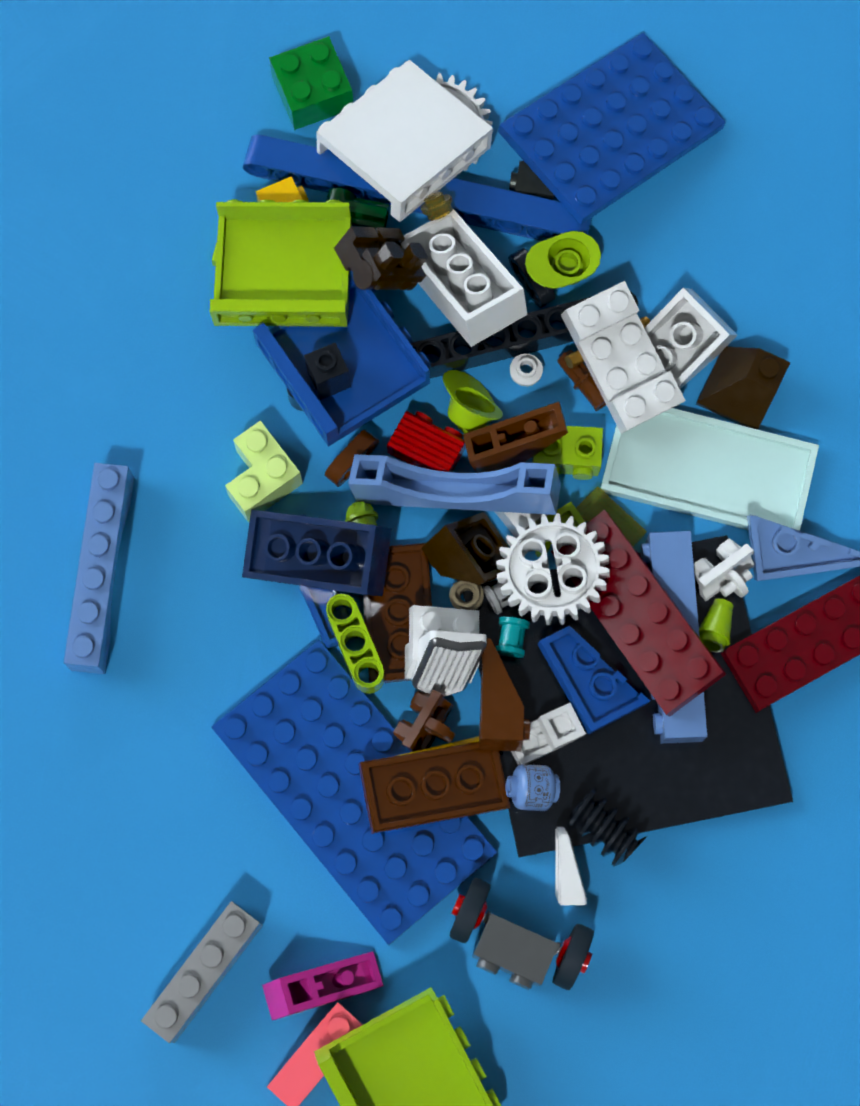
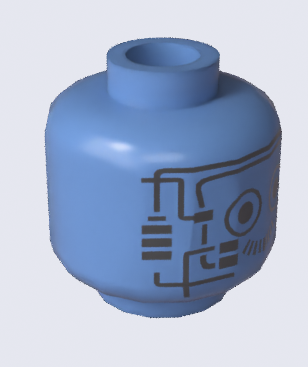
(533, 787)

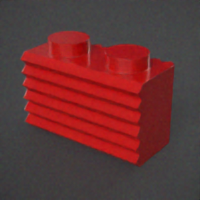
(425, 444)

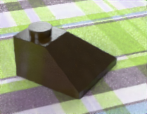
(743, 385)
(466, 550)

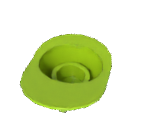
(563, 259)
(469, 402)

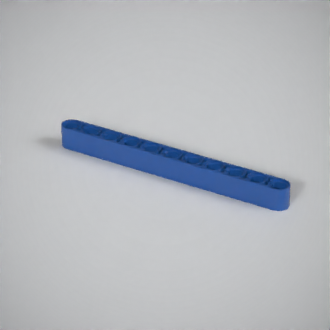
(474, 202)

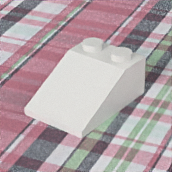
(688, 335)

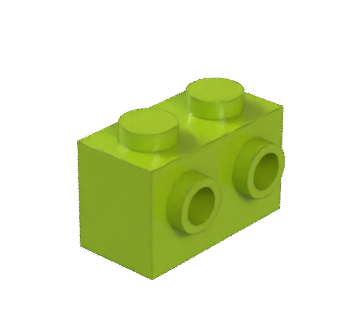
(575, 453)

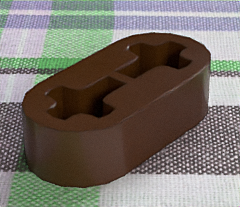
(340, 468)

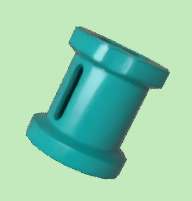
(512, 636)

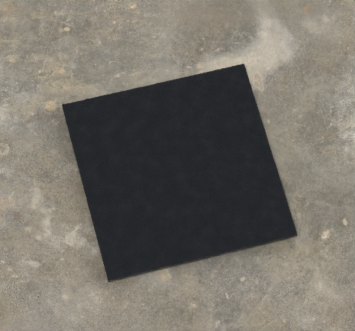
(647, 781)

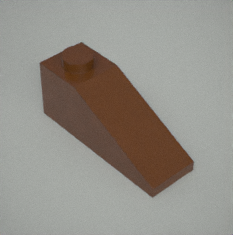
(515, 438)
(500, 707)

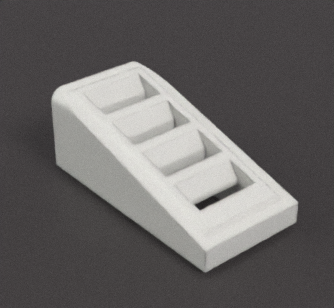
(568, 881)

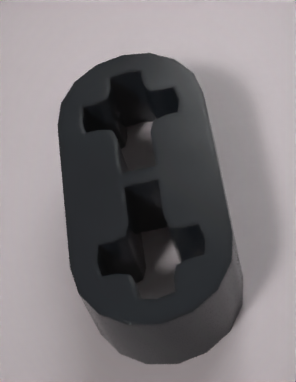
(538, 293)

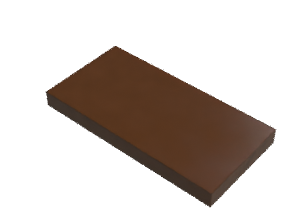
(388, 615)
(432, 786)

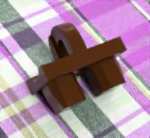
(429, 723)

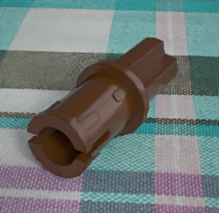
(583, 381)

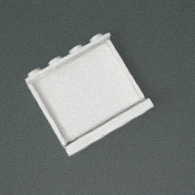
(406, 137)

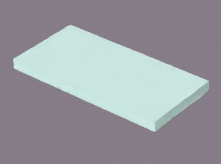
(711, 469)

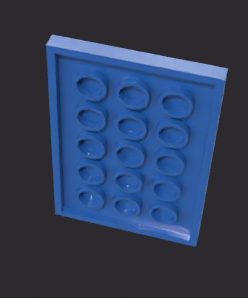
(611, 128)

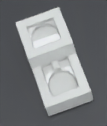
(549, 734)

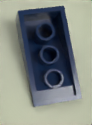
(317, 552)

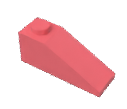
(302, 1071)

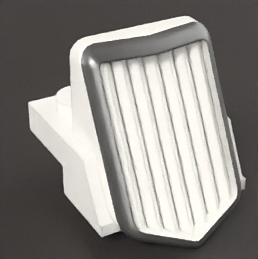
(443, 648)

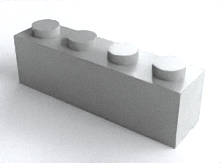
(201, 973)

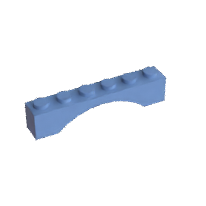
(515, 489)
(92, 602)

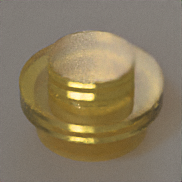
(437, 206)

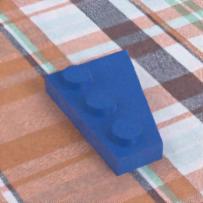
(589, 683)

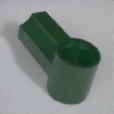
(363, 212)

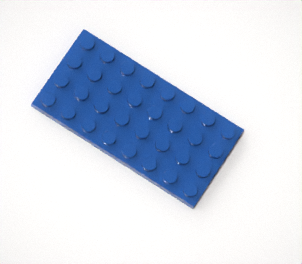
(303, 749)

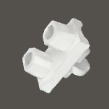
(729, 574)

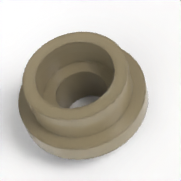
(461, 586)

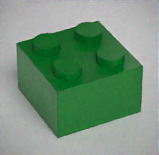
(311, 82)

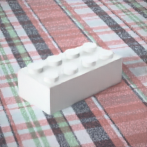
(467, 279)

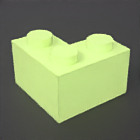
(269, 473)

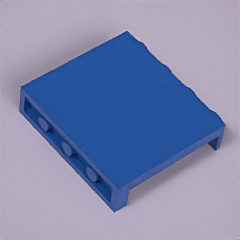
(375, 350)

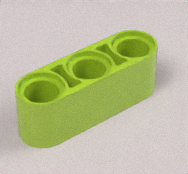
(349, 628)

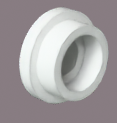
(522, 378)

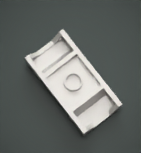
(621, 357)

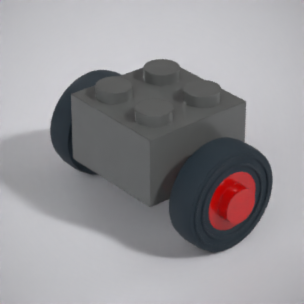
(516, 949)

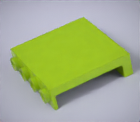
(280, 264)
(406, 1060)

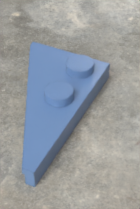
(789, 552)

